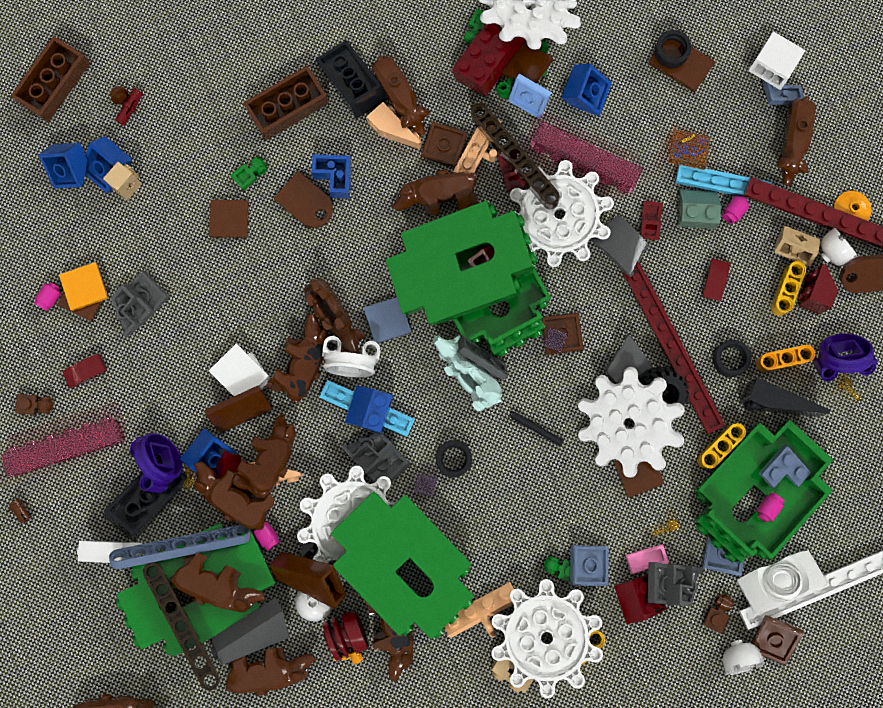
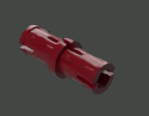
(129, 107)

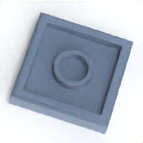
(387, 320)
(715, 560)
(589, 565)

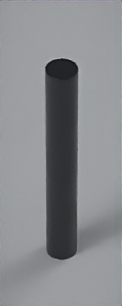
(536, 428)

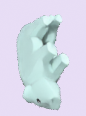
(475, 380)

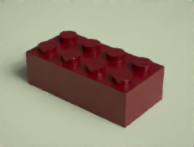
(485, 59)

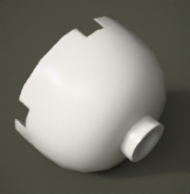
(836, 248)
(311, 608)
(741, 658)

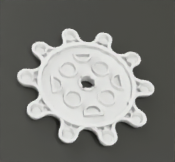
(542, 22)
(580, 219)
(645, 408)
(333, 507)
(547, 661)

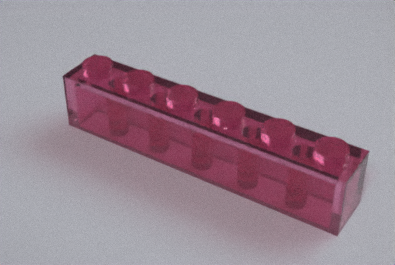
(586, 157)
(62, 447)

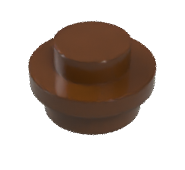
(118, 95)

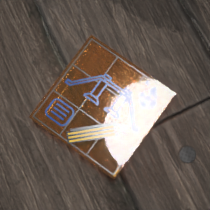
(689, 149)

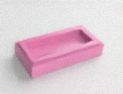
(639, 560)

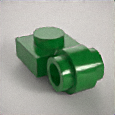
(476, 25)
(245, 176)
(552, 565)

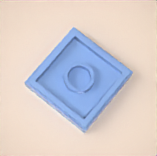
(529, 96)

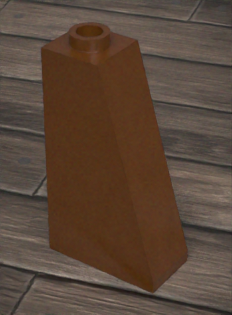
(309, 577)

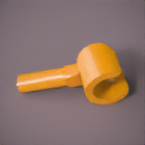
(356, 658)

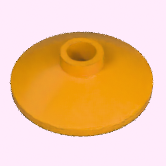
(847, 199)

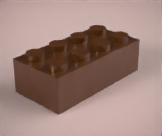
(50, 79)
(286, 102)

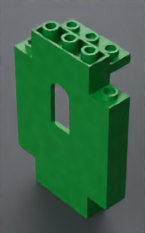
(430, 272)
(517, 325)
(739, 472)
(379, 543)
(148, 619)

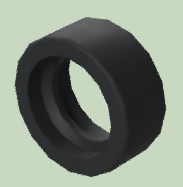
(678, 36)
(730, 372)
(451, 444)

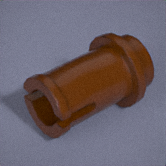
(19, 510)

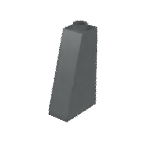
(251, 633)

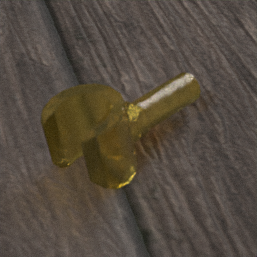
(849, 388)
(189, 481)
(673, 525)

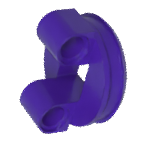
(830, 362)
(156, 475)

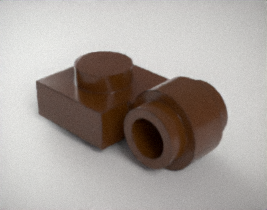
(29, 404)
(716, 618)

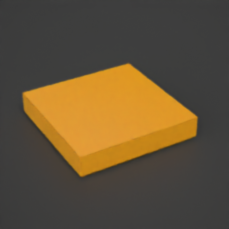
(83, 286)

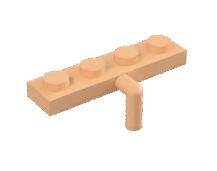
(476, 151)
(481, 610)

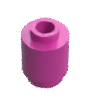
(735, 209)
(47, 296)
(770, 507)
(267, 536)

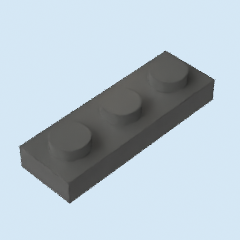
(482, 358)

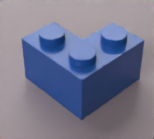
(337, 170)

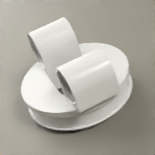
(350, 363)

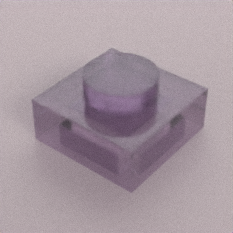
(555, 340)
(425, 485)

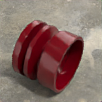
(345, 635)

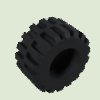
(677, 386)

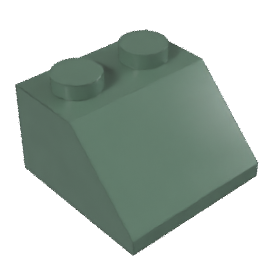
(699, 209)

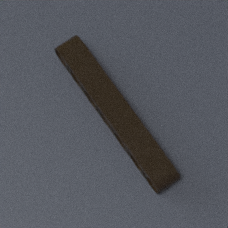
(516, 164)
(172, 619)

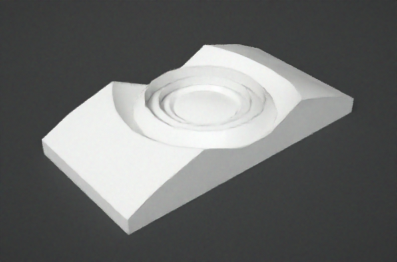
(782, 582)

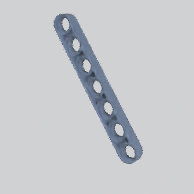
(150, 554)

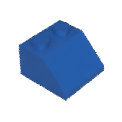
(586, 89)
(101, 158)
(64, 164)
(369, 409)
(207, 449)

